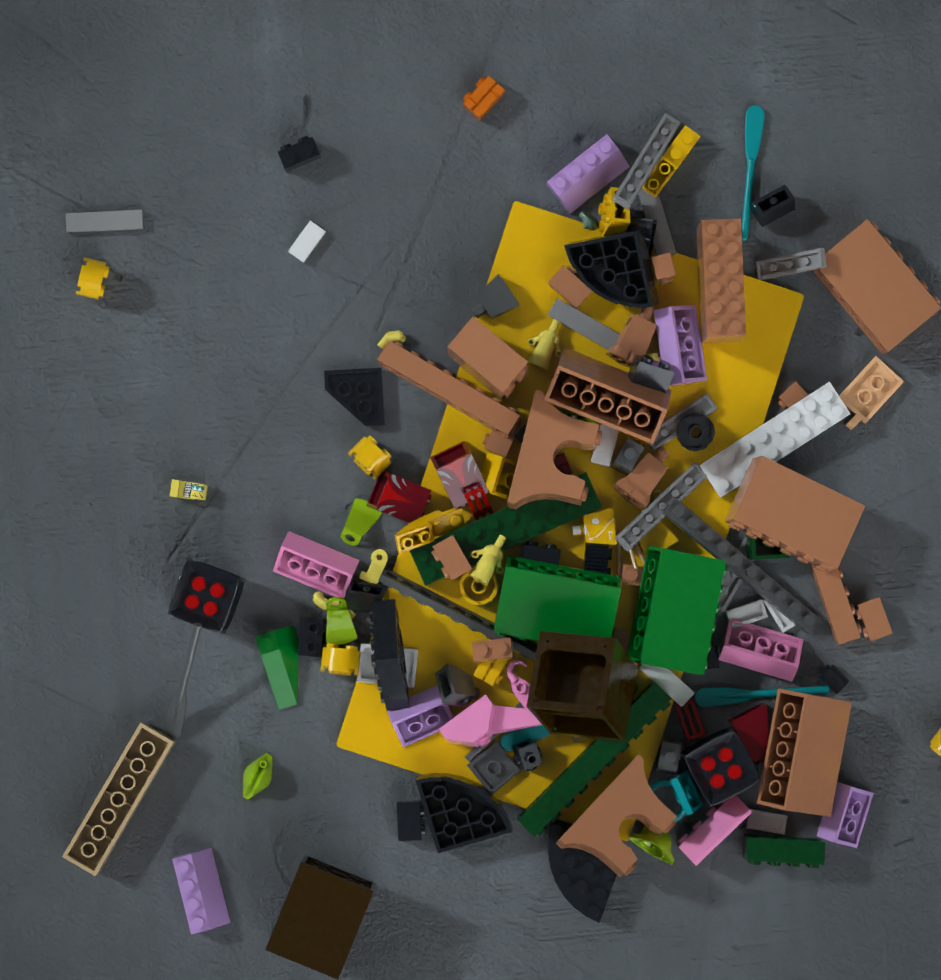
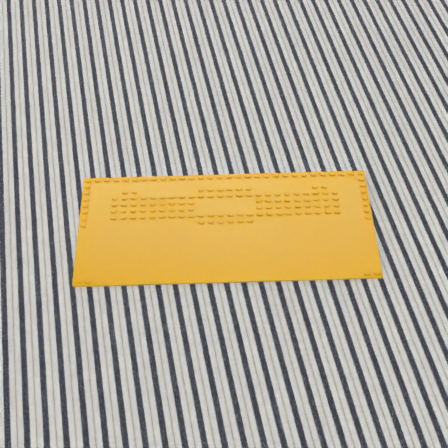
(738, 382)

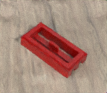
(481, 511)
(695, 735)

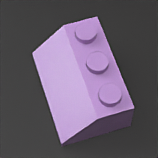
(422, 718)
(847, 816)

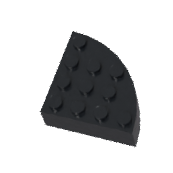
(616, 268)
(388, 655)
(460, 811)
(580, 876)

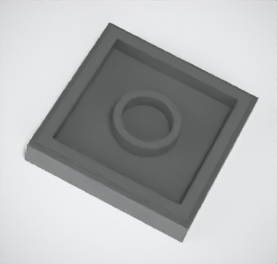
(493, 767)

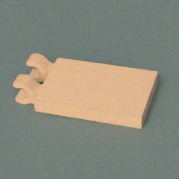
(869, 391)

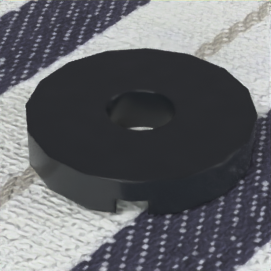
(685, 427)

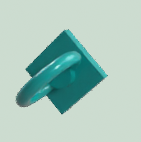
(684, 793)

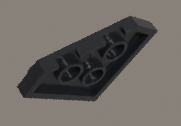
(358, 392)

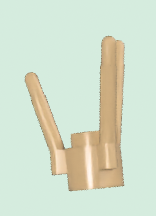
(631, 555)

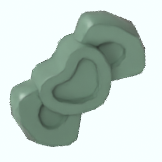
(588, 221)

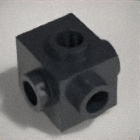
(527, 755)

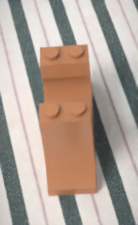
(545, 436)
(623, 799)

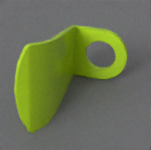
(359, 521)
(339, 623)

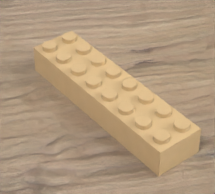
(119, 798)

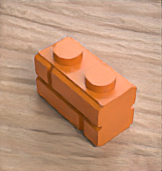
(483, 97)

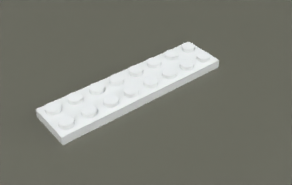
(776, 437)

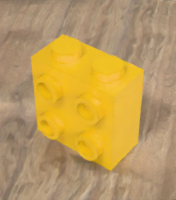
(613, 216)

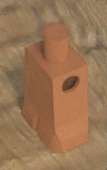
(633, 338)
(642, 479)

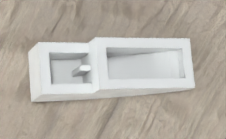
(603, 453)

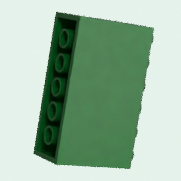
(555, 599)
(676, 610)

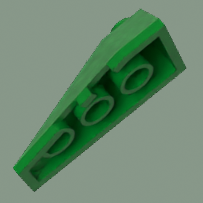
(281, 663)

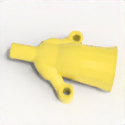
(547, 342)
(491, 556)

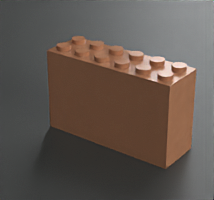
(721, 281)
(877, 287)
(488, 359)
(607, 396)
(794, 514)
(804, 753)

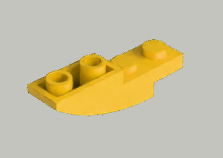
(670, 161)
(427, 527)

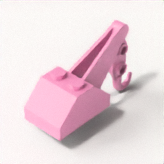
(483, 718)

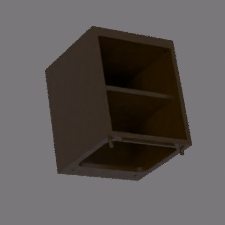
(582, 686)
(321, 917)

